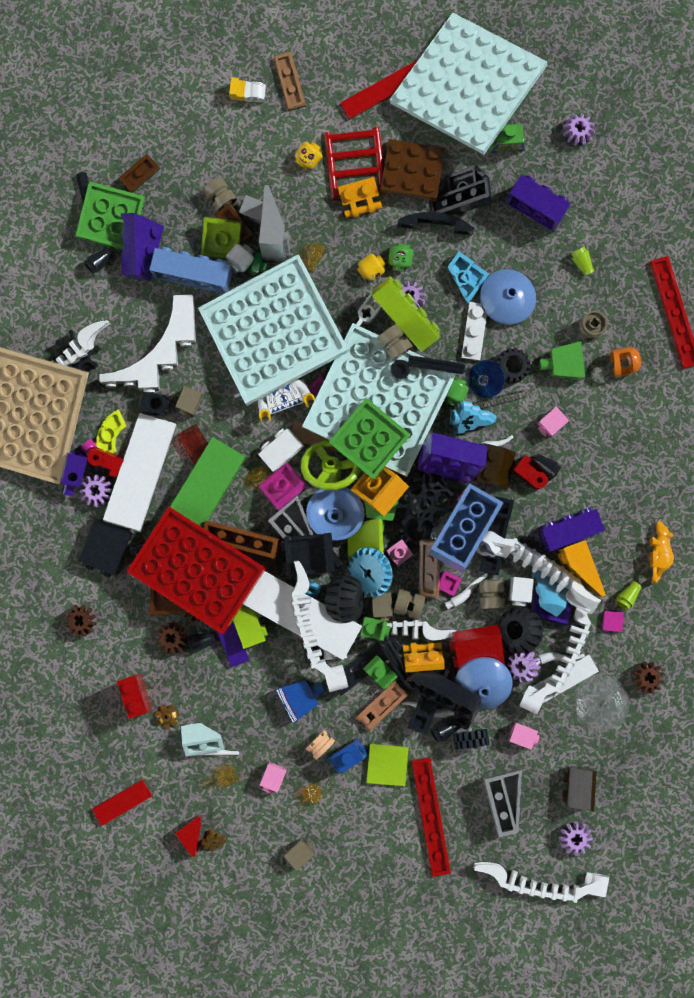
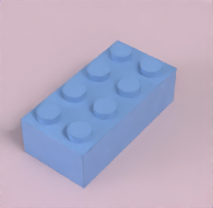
(191, 270)
(465, 528)

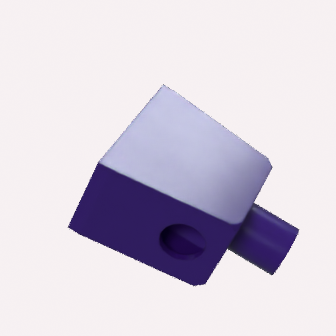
(75, 463)

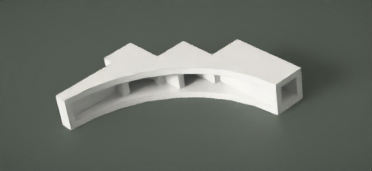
(146, 371)

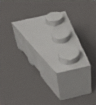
(291, 520)
(504, 800)

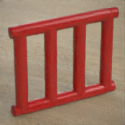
(330, 156)

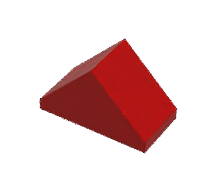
(190, 835)

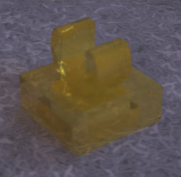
(227, 776)

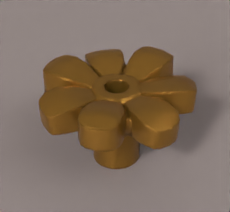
(171, 716)
(213, 840)

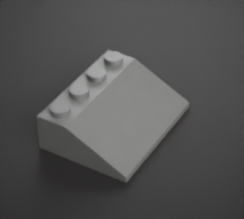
(273, 239)

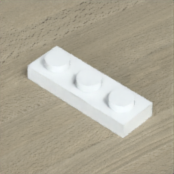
(474, 332)

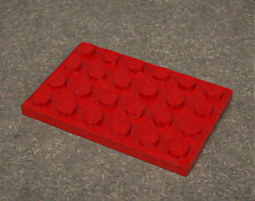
(196, 570)

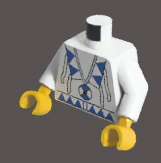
(284, 398)

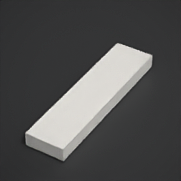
(582, 669)

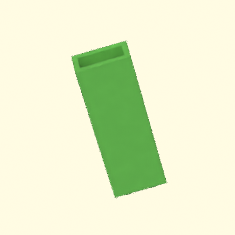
(208, 482)

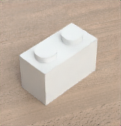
(281, 449)
(520, 591)

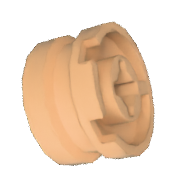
(320, 744)

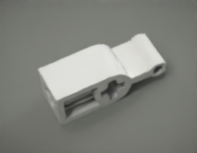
(367, 306)

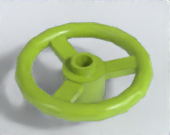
(331, 468)

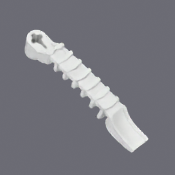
(83, 345)
(576, 595)
(428, 632)
(334, 676)
(533, 697)
(594, 884)

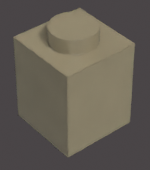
(188, 401)
(382, 607)
(299, 853)

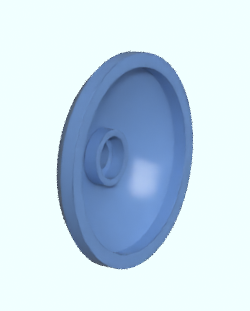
(500, 304)
(339, 502)
(486, 674)

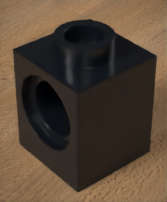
(147, 400)

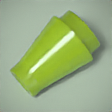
(582, 259)
(628, 596)

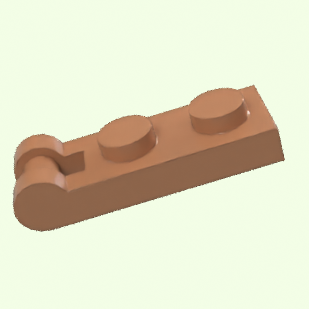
(382, 705)

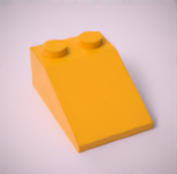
(580, 562)

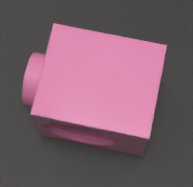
(552, 422)
(399, 553)
(523, 736)
(273, 778)

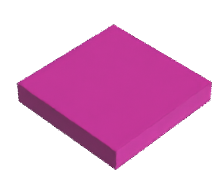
(282, 486)

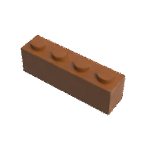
(246, 539)

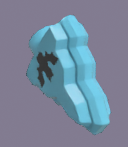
(470, 417)

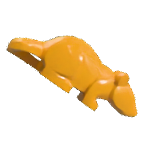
(662, 556)

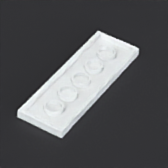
(139, 472)
(273, 600)

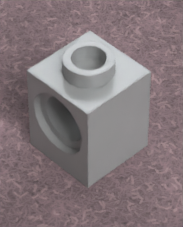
(251, 209)

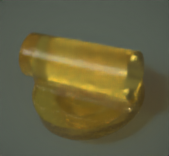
(259, 475)
(312, 793)

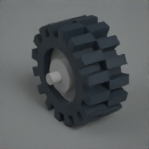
(471, 739)

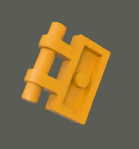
(358, 191)
(425, 660)

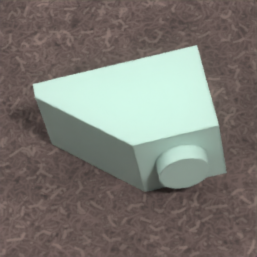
(200, 739)

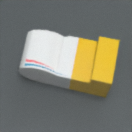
(246, 90)

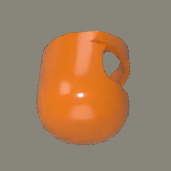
(625, 353)

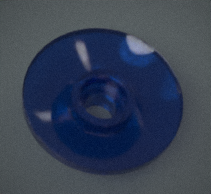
(494, 375)

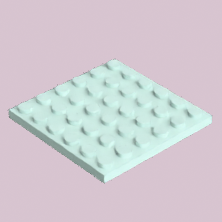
(468, 83)
(273, 330)
(367, 374)

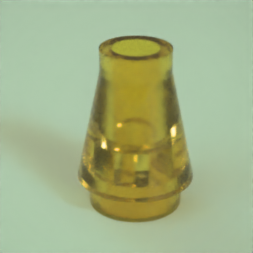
(314, 255)

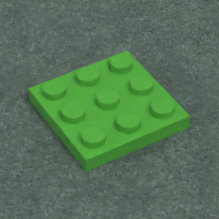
(102, 212)
(369, 438)

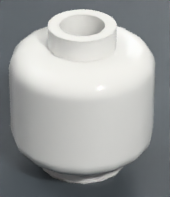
(240, 258)

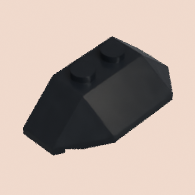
(462, 191)

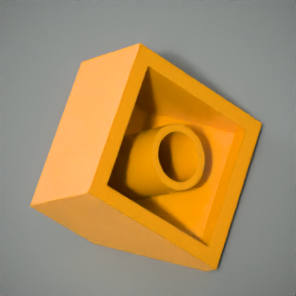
(382, 491)

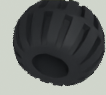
(344, 599)
(510, 625)

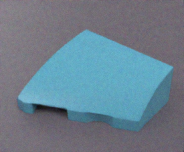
(467, 275)
(548, 597)

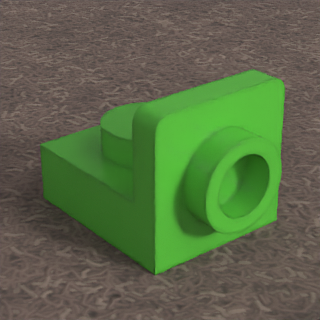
(375, 629)
(380, 672)

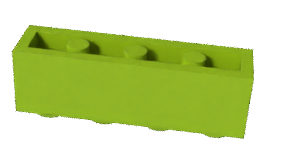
(405, 313)
(249, 627)

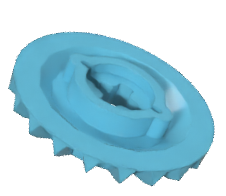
(380, 568)

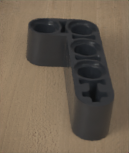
(448, 694)

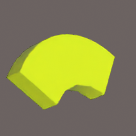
(109, 431)

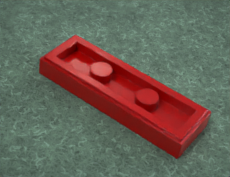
(122, 802)

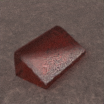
(193, 442)

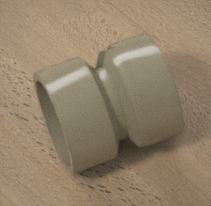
(217, 192)
(593, 324)
(394, 342)
(491, 594)
(402, 602)

